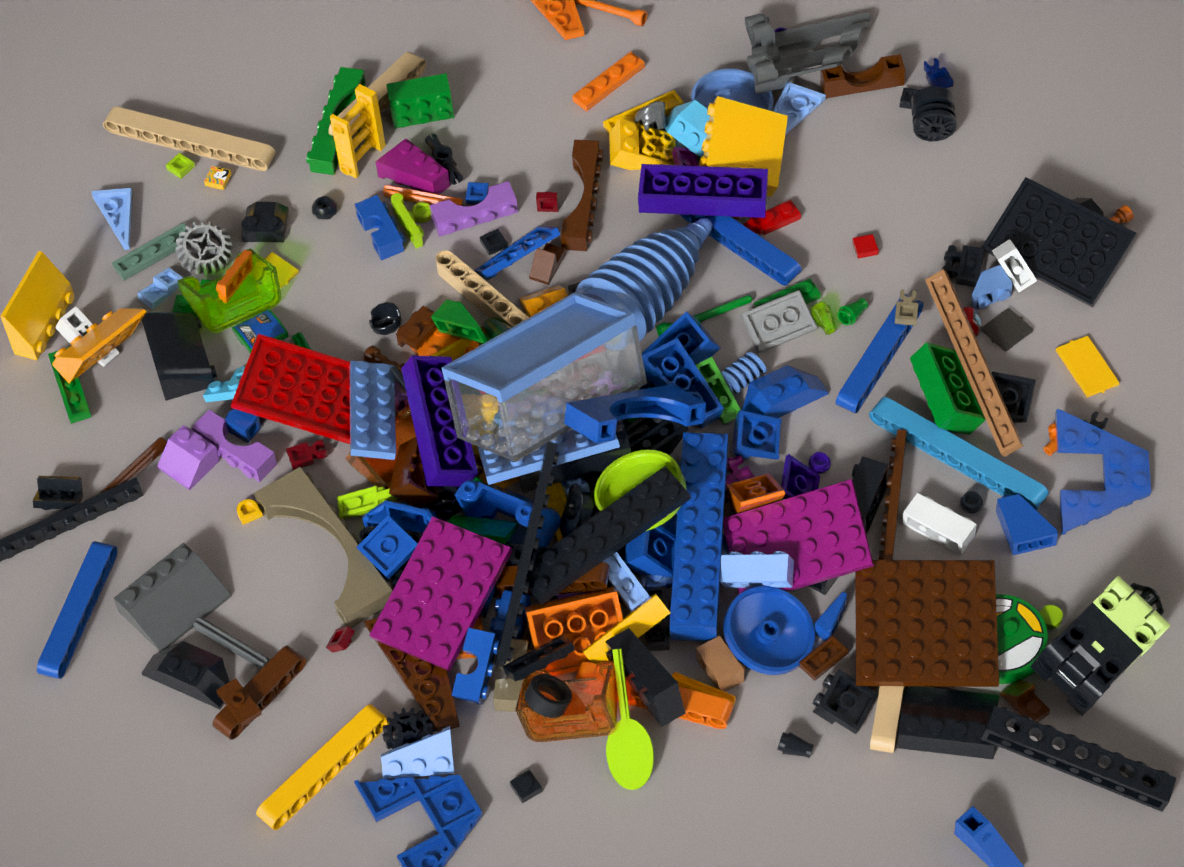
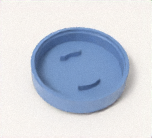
(732, 85)

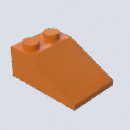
(754, 493)

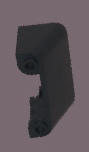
(178, 353)

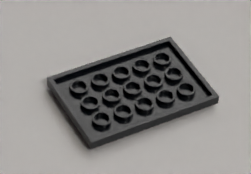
(1062, 241)

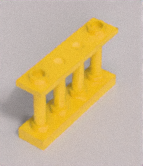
(371, 131)

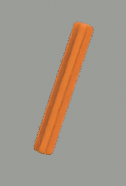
(419, 196)

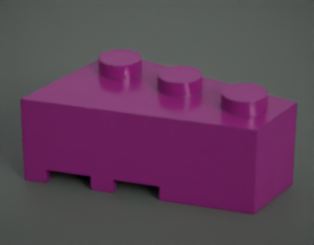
(414, 168)

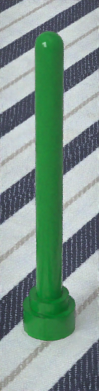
(661, 328)

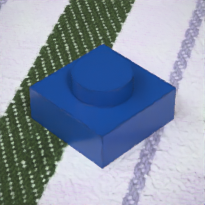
(476, 192)

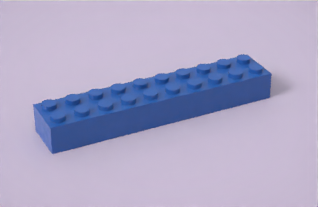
(699, 538)

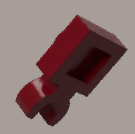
(303, 456)

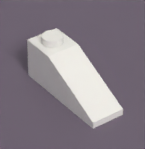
(76, 324)

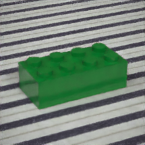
(947, 389)

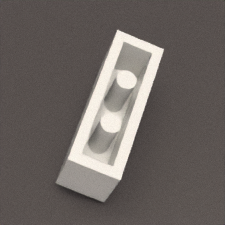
(939, 523)

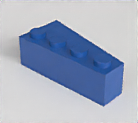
(674, 366)

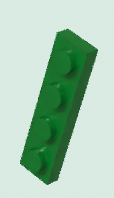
(72, 395)

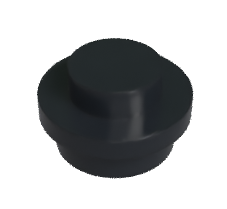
(971, 502)

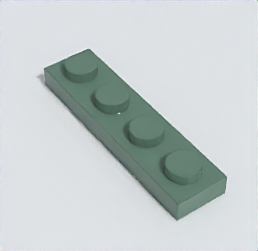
(148, 253)

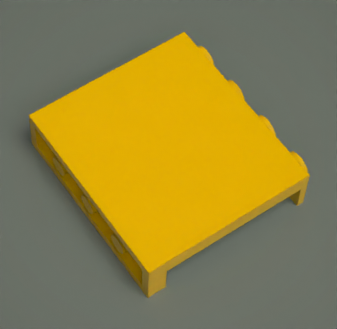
(744, 138)

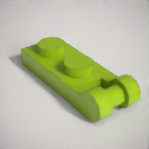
(407, 220)

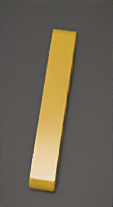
(322, 767)

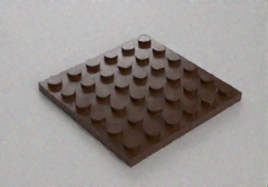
(926, 623)

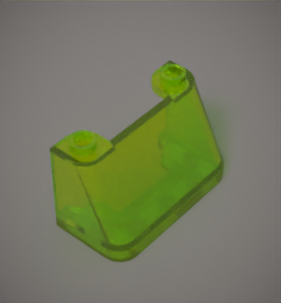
(255, 295)

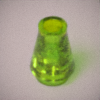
(823, 316)

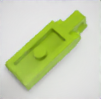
(362, 501)

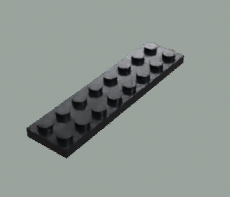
(605, 534)

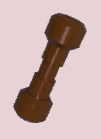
(373, 355)

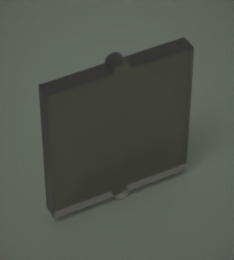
(1007, 329)

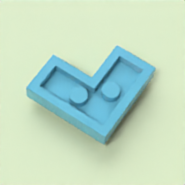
(223, 390)

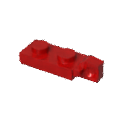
(775, 218)

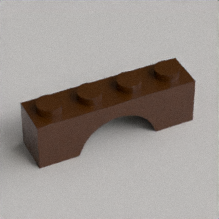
(884, 74)

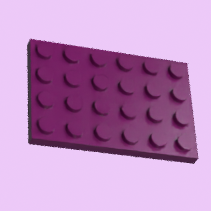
(816, 529)
(441, 593)

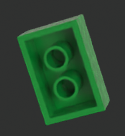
(420, 100)

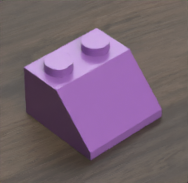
(188, 457)

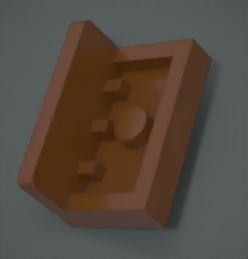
(417, 329)

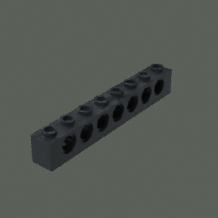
(1085, 769)

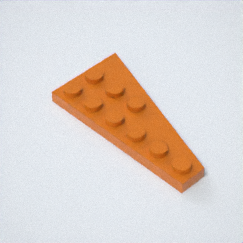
(562, 16)

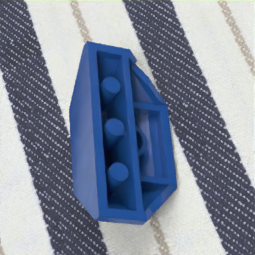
(782, 392)
(403, 514)

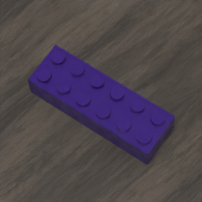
(703, 190)
(443, 455)

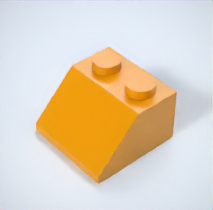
(541, 300)

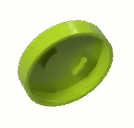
(629, 472)

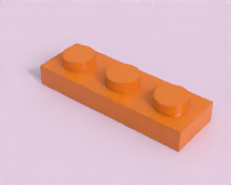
(235, 276)

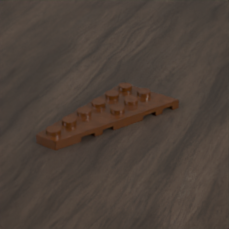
(425, 682)

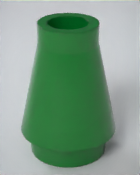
(851, 312)

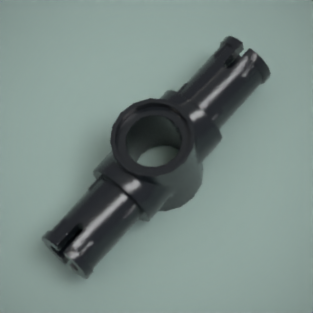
(444, 156)

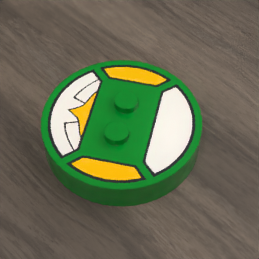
(1020, 637)

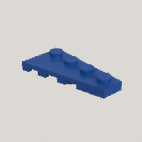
(517, 250)

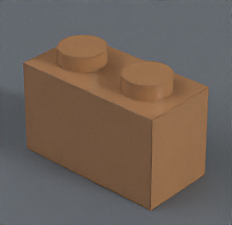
(720, 664)

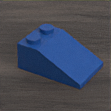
(691, 335)

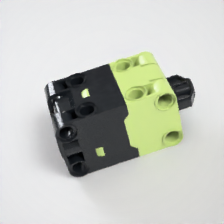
(1102, 643)

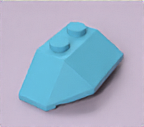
(688, 124)

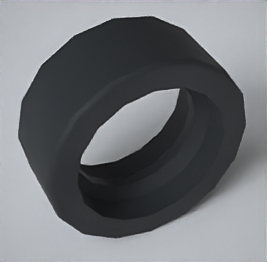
(544, 705)

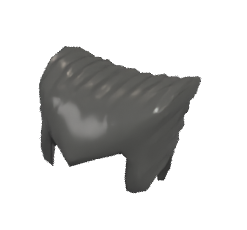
(654, 114)

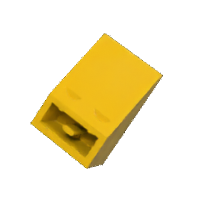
(635, 146)

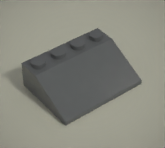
(171, 597)

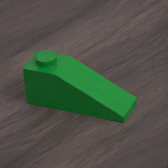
(455, 320)

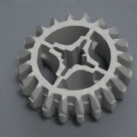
(188, 242)

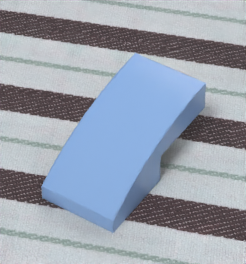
(163, 286)

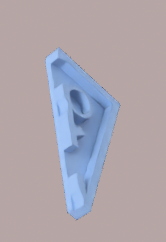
(117, 210)

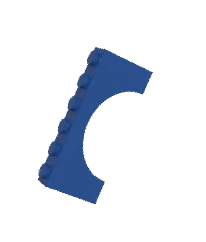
(598, 416)

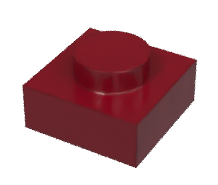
(547, 201)
(340, 639)

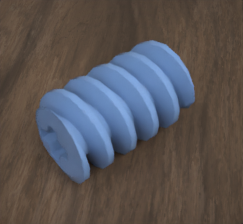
(743, 370)

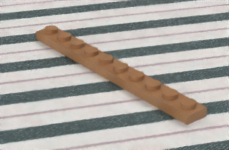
(974, 363)

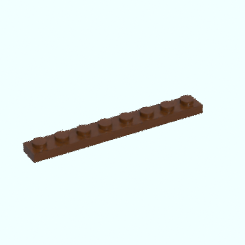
(892, 499)

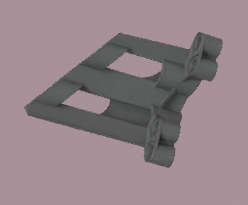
(783, 54)

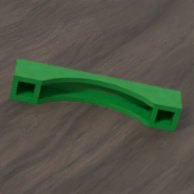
(323, 154)

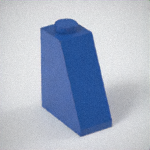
(1023, 525)

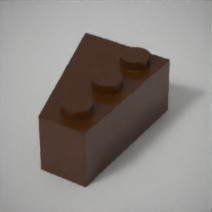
(409, 477)

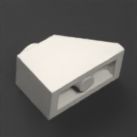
(1014, 265)

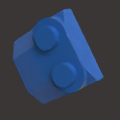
(756, 436)

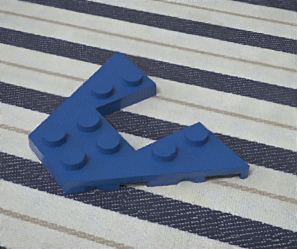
(1124, 471)
(443, 800)

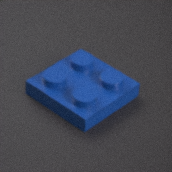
(387, 546)

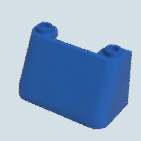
(486, 500)

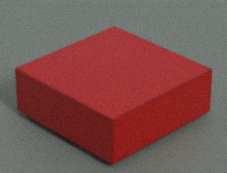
(865, 246)

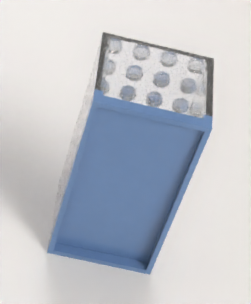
(517, 385)

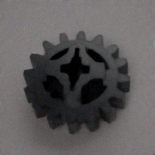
(406, 727)

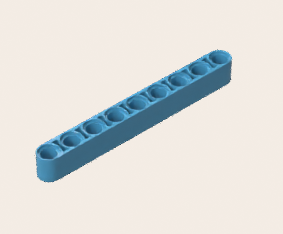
(957, 452)

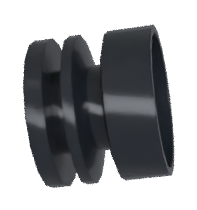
(933, 114)

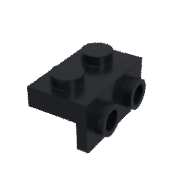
(58, 492)

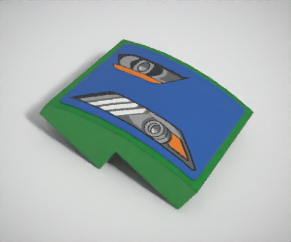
(263, 323)

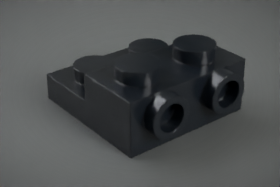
(844, 701)

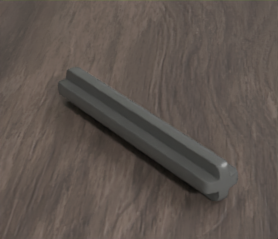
(230, 642)

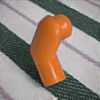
(1051, 447)

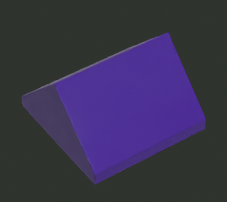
(798, 478)

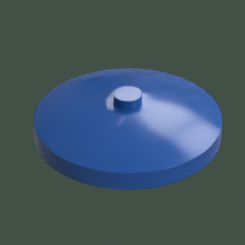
(769, 630)

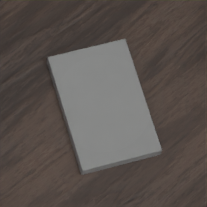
(778, 321)

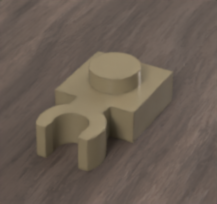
(907, 309)

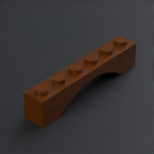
(576, 227)

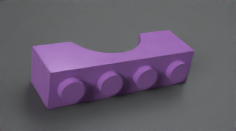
(452, 217)
(253, 459)

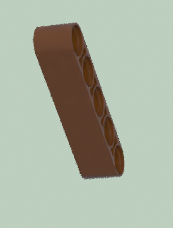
(263, 688)

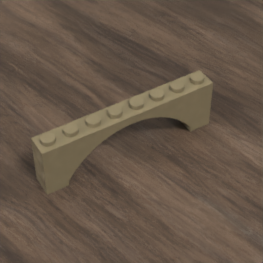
(298, 498)

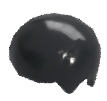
(385, 318)
(447, 503)

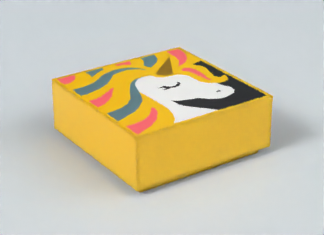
(217, 177)

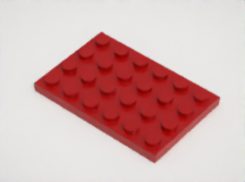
(296, 388)

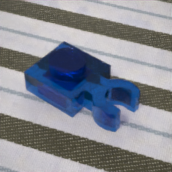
(937, 76)

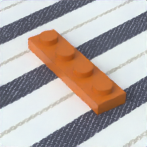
(608, 81)

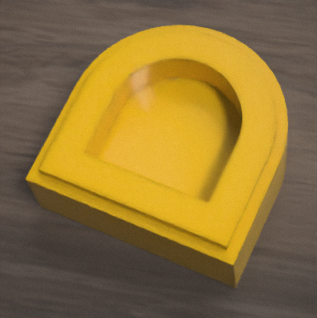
(248, 511)

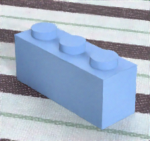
(756, 570)

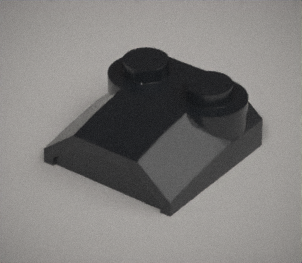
(265, 222)
(1016, 393)

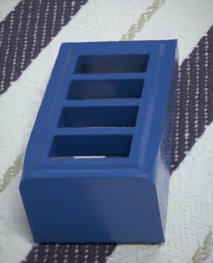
(829, 620)

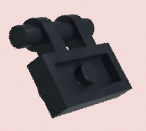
(970, 264)

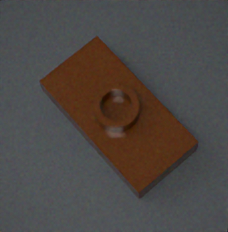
(823, 657)
(238, 702)

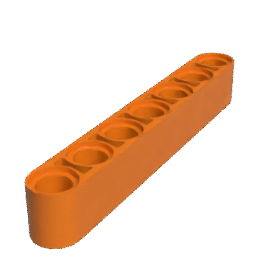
(698, 706)

